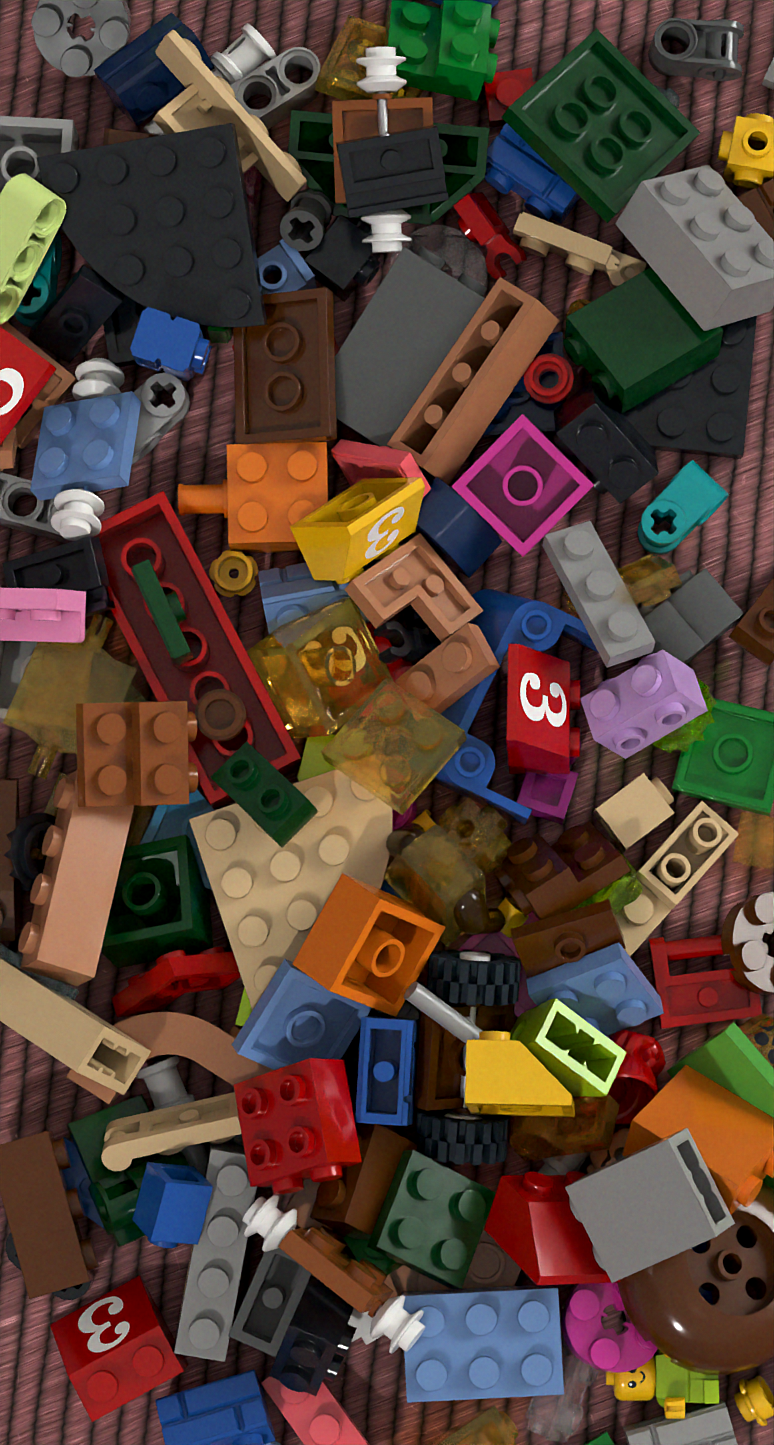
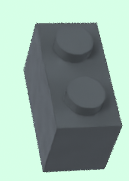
(270, 1302)

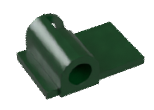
(109, 1189)

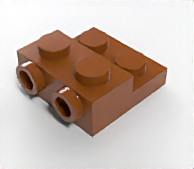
(135, 753)

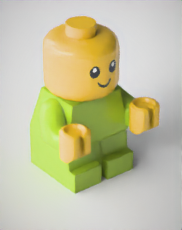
(667, 1382)

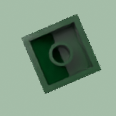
(157, 904)

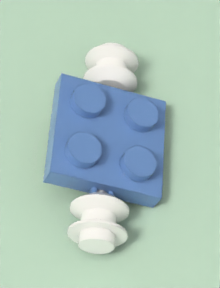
(86, 448)

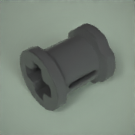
(306, 220)

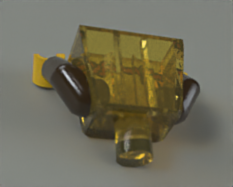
(444, 882)

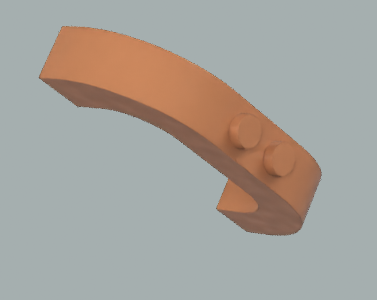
(210, 1047)

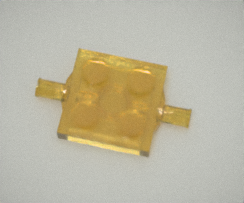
(56, 681)

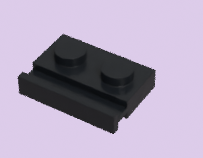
(392, 171)
(68, 567)

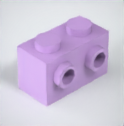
(643, 704)

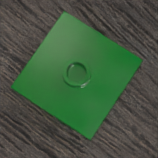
(733, 761)

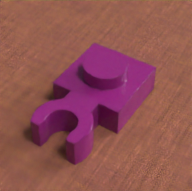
(548, 794)

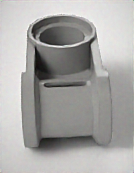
(158, 419)

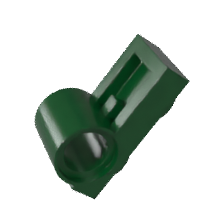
(264, 794)

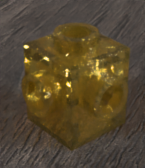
(477, 833)

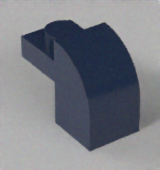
(455, 528)

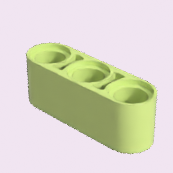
(27, 227)

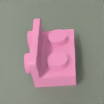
(42, 615)

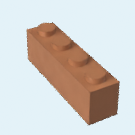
(474, 380)
(75, 887)

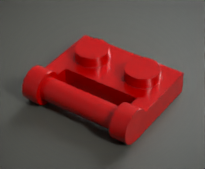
(701, 995)

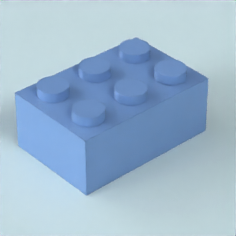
(485, 1343)

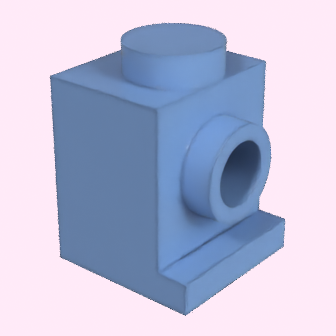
(292, 267)

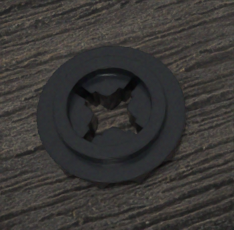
(28, 835)

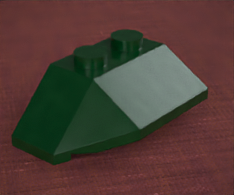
(462, 152)

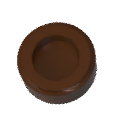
(220, 715)

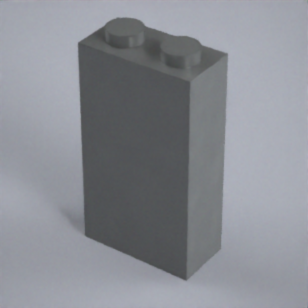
(401, 342)

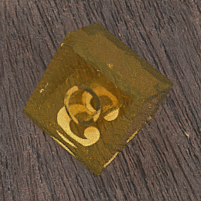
(319, 668)

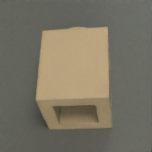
(635, 811)

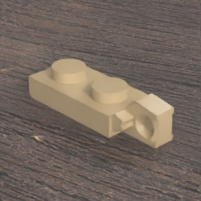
(582, 252)

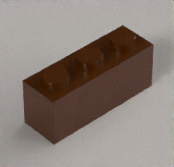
(44, 1214)

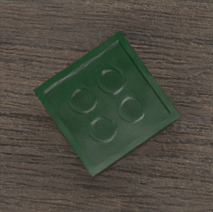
(600, 124)

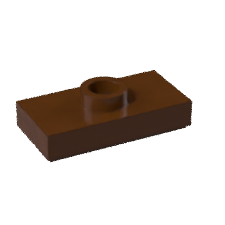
(566, 937)

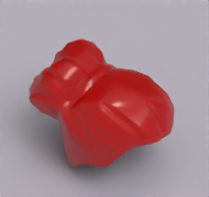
(636, 1080)

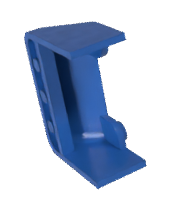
(503, 622)

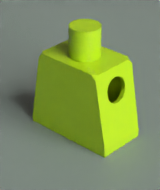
(569, 1048)

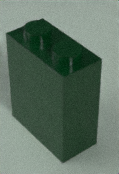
(638, 340)

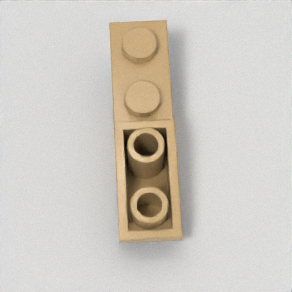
(674, 871)

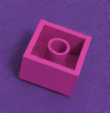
(522, 485)

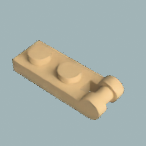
(170, 1130)

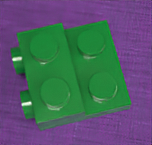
(444, 45)

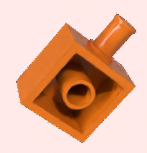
(264, 493)
(369, 945)

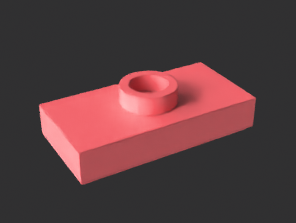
(372, 461)

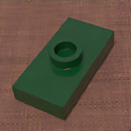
(165, 611)

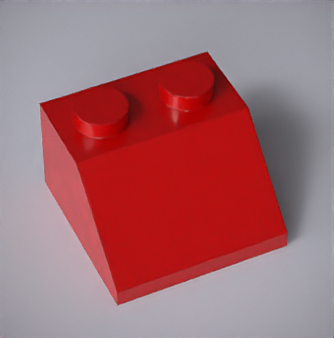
(540, 1232)

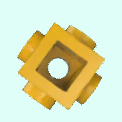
(742, 163)

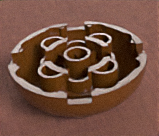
(735, 1329)

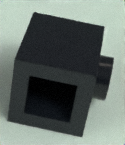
(343, 259)

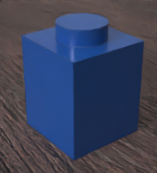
(172, 1204)

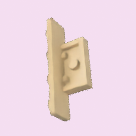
(212, 102)

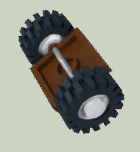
(484, 992)

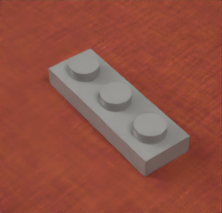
(598, 594)

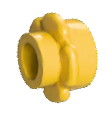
(229, 586)
(755, 1400)

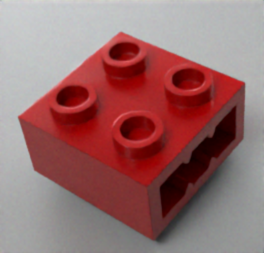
(297, 1125)

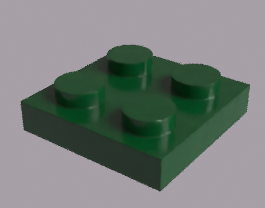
(432, 1219)

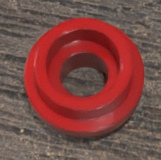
(541, 365)

